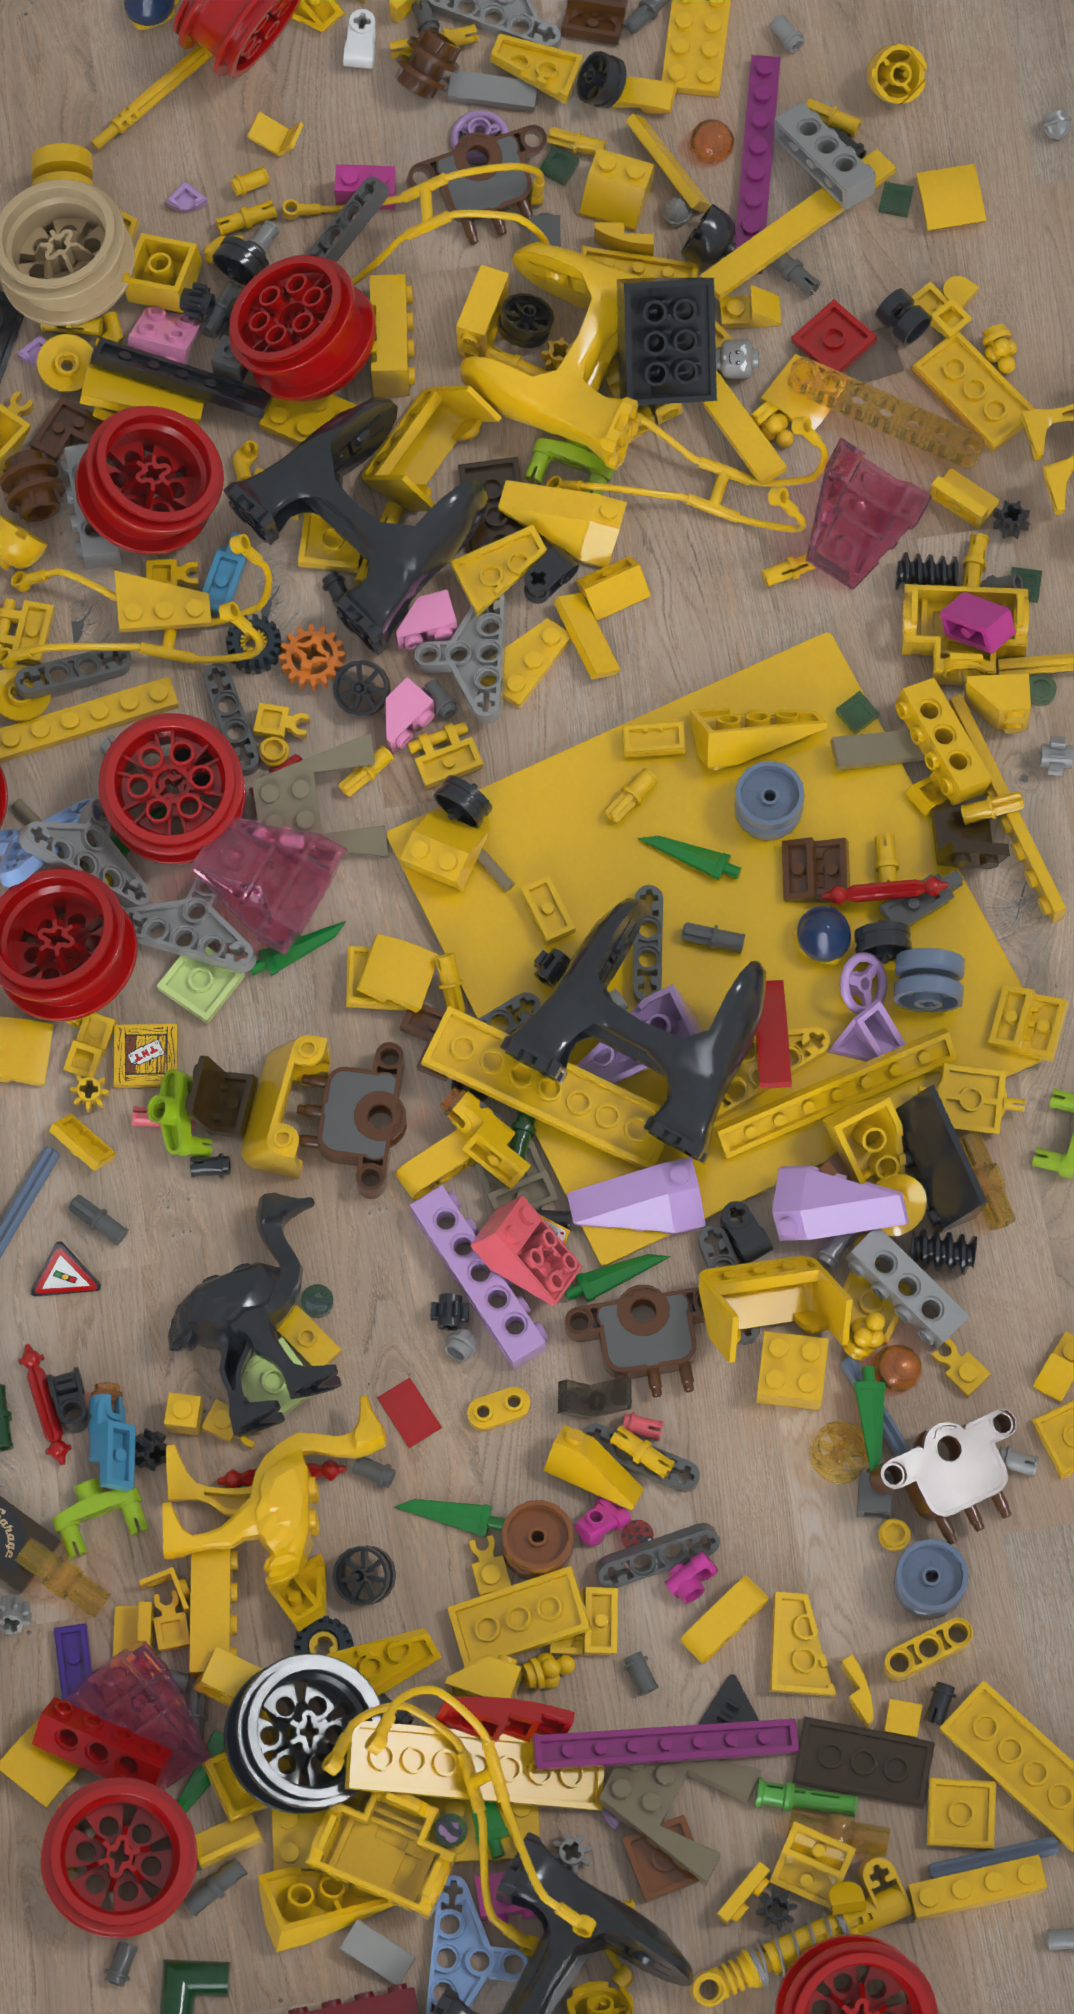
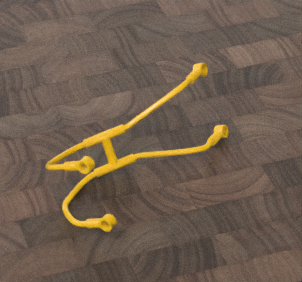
(429, 221)
(777, 495)
(228, 613)
(377, 1741)

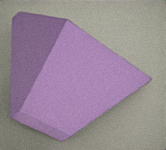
(868, 1035)

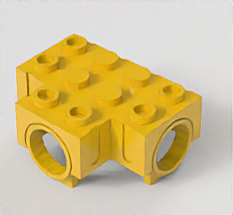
(951, 659)
(385, 1850)

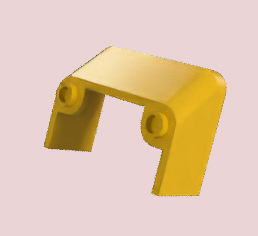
(423, 441)
(769, 1295)

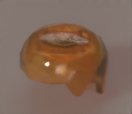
(711, 141)
(897, 1367)

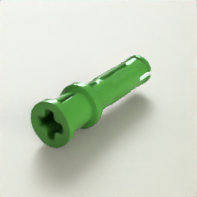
(789, 1797)

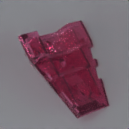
(860, 515)
(269, 877)
(141, 1695)

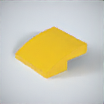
(950, 197)
(790, 403)
(397, 972)
(1028, 1023)
(24, 1050)
(602, 1612)
(37, 1770)
(812, 1864)

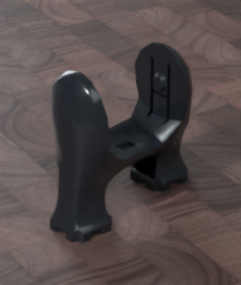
(398, 554)
(695, 1066)
(616, 1929)

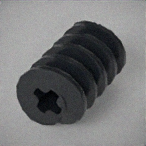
(927, 572)
(943, 1251)

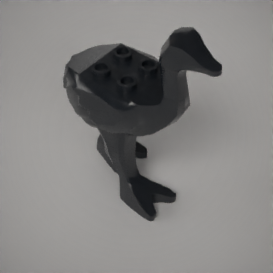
(241, 1316)

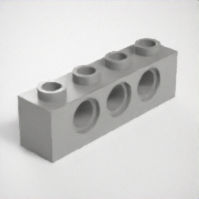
(824, 156)
(94, 550)
(925, 1290)

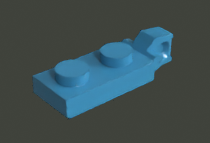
(224, 576)

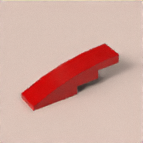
(773, 1039)
(507, 1716)

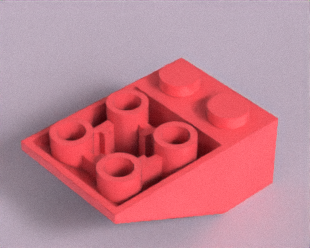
(526, 1251)

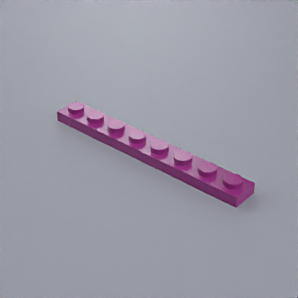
(757, 148)
(665, 1744)

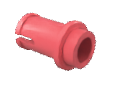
(640, 1426)

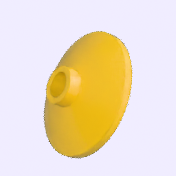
(62, 350)
(19, 709)
(914, 1199)

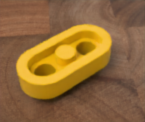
(499, 1409)

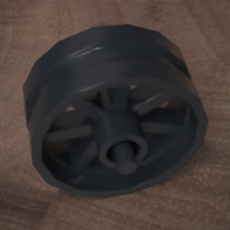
(601, 79)
(239, 259)
(528, 315)
(361, 687)
(462, 801)
(883, 939)
(364, 1575)

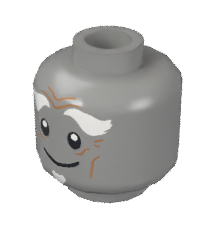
(736, 359)

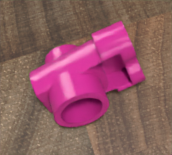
(600, 1520)
(687, 1579)

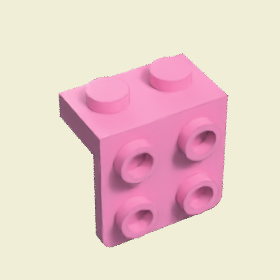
(164, 334)

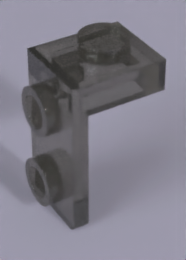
(594, 1400)

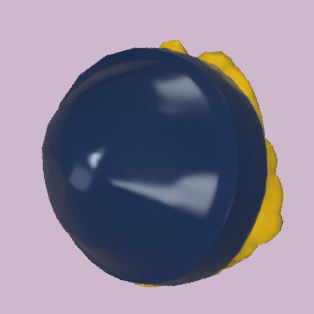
(149, 13)
(823, 935)

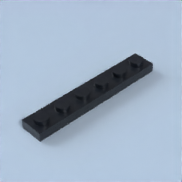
(181, 378)

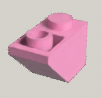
(427, 620)
(405, 712)

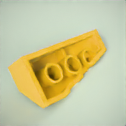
(572, 519)

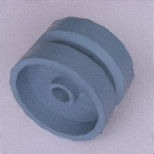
(769, 800)
(929, 980)
(939, 1561)

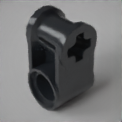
(552, 571)
(746, 1238)
(69, 1394)

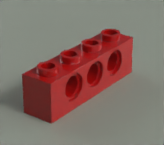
(99, 1744)

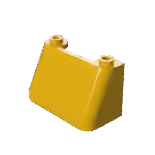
(267, 1140)

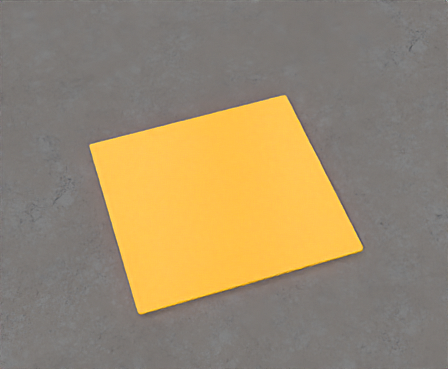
(556, 825)

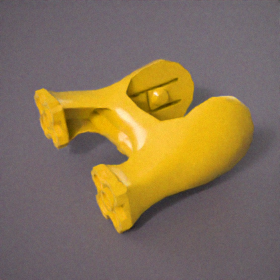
(567, 398)

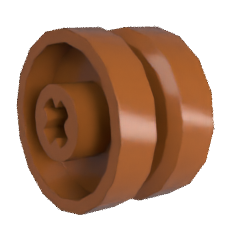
(533, 1521)

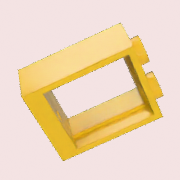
(479, 317)

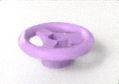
(478, 122)
(859, 983)

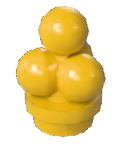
(1000, 347)
(773, 424)
(865, 1336)
(545, 1670)

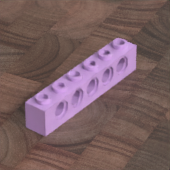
(516, 1348)

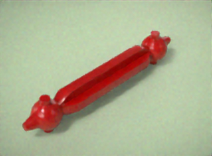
(885, 890)
(44, 1404)
(329, 1470)

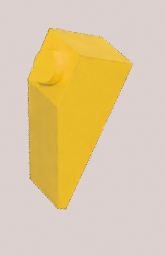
(591, 1467)

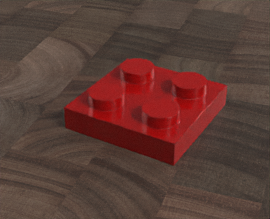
(834, 337)

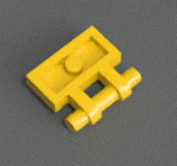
(33, 626)
(456, 759)

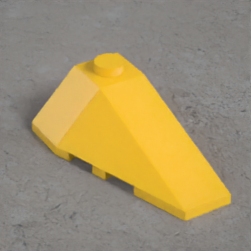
(736, 738)
(868, 1139)
(311, 1905)

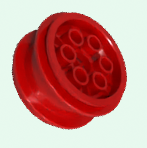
(233, 30)
(302, 328)
(175, 446)
(153, 837)
(64, 988)
(102, 1801)
(843, 1955)

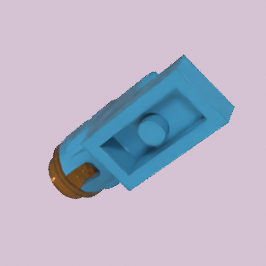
(110, 1438)

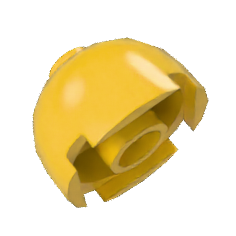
(897, 73)
(18, 546)
(599, 1998)

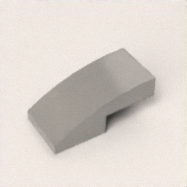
(377, 1953)

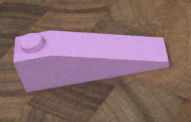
(663, 1010)
(650, 1199)
(826, 1205)

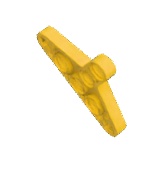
(745, 1073)

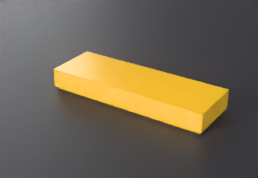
(586, 635)

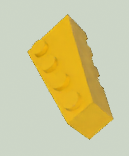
(391, 345)

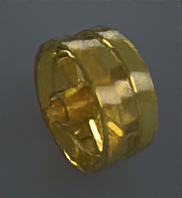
(831, 1465)

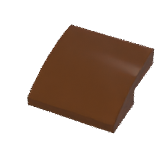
(595, 20)
(814, 868)

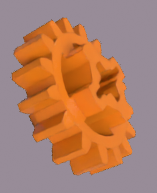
(305, 646)

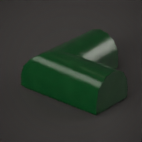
(191, 1978)

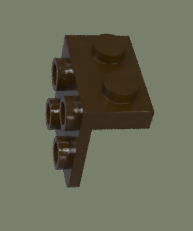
(964, 844)
(220, 1099)

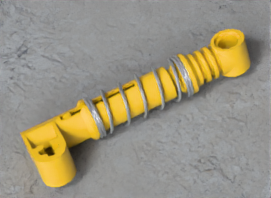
(777, 1956)

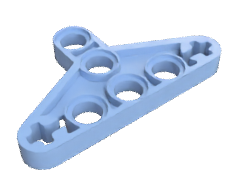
(16, 862)
(465, 1943)

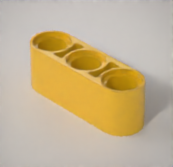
(435, 1165)
(724, 1619)
(939, 1638)

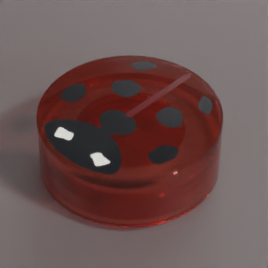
(635, 1533)

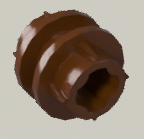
(425, 67)
(32, 485)

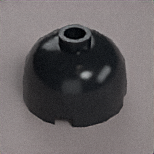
(711, 238)

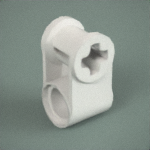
(360, 43)

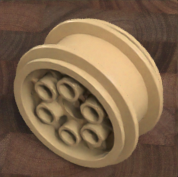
(70, 211)

